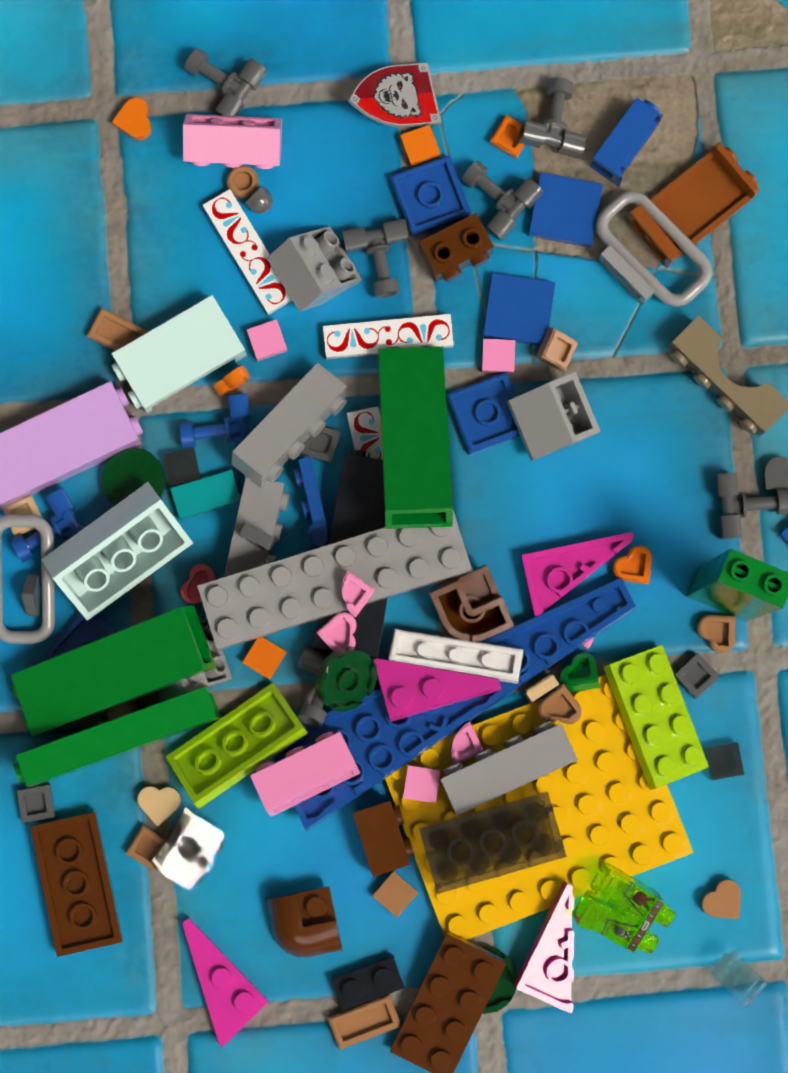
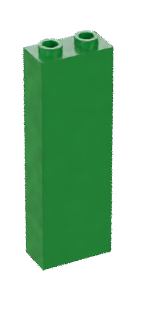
(415, 438)
(740, 586)
(112, 671)
(116, 737)

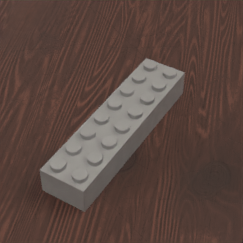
(311, 582)

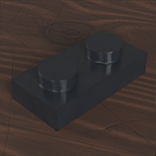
(367, 983)

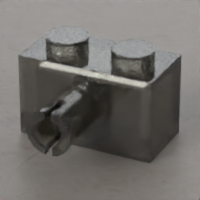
(189, 849)

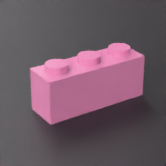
(232, 140)
(304, 773)

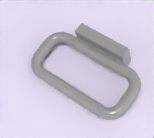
(631, 271)
(47, 582)

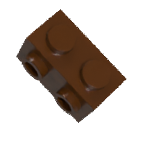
(456, 248)
(382, 837)

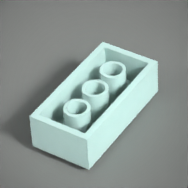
(116, 551)

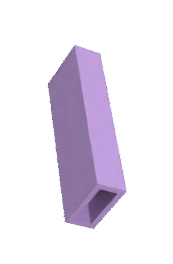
(65, 442)

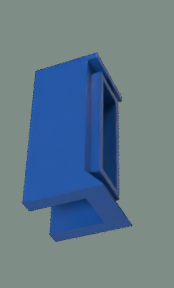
(626, 140)

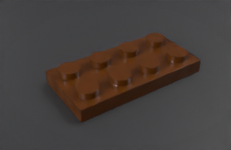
(76, 884)
(448, 1005)

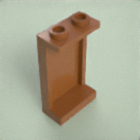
(697, 202)

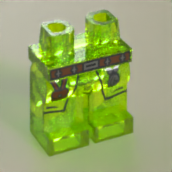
(622, 909)

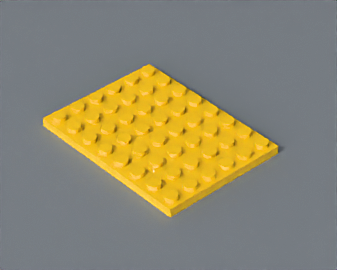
(597, 804)

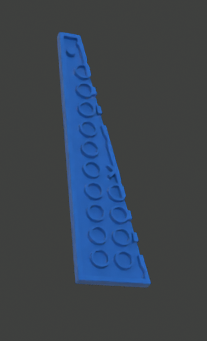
(386, 746)

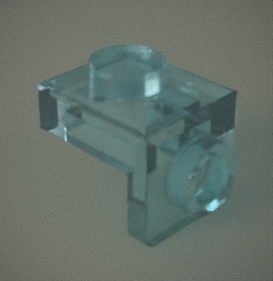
(738, 977)

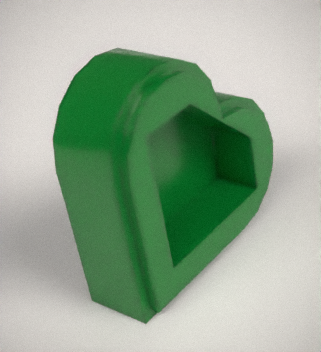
(581, 673)

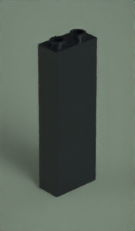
(357, 512)

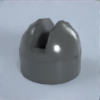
(260, 201)

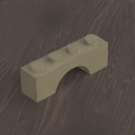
(698, 350)

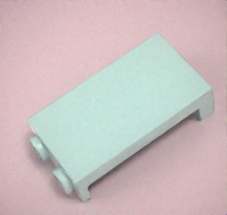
(177, 353)

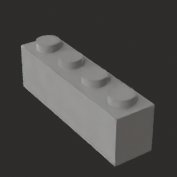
(289, 425)
(261, 510)
(508, 768)

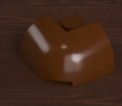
(471, 605)
(305, 922)

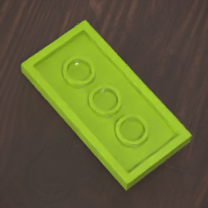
(656, 717)
(236, 745)

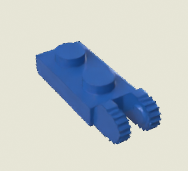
(312, 505)

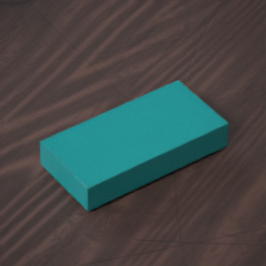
(206, 494)

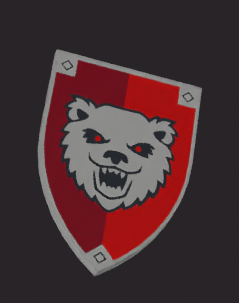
(398, 96)

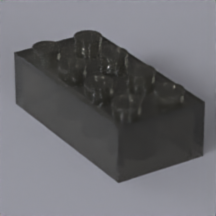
(492, 842)

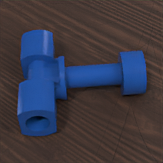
(235, 425)
(63, 524)

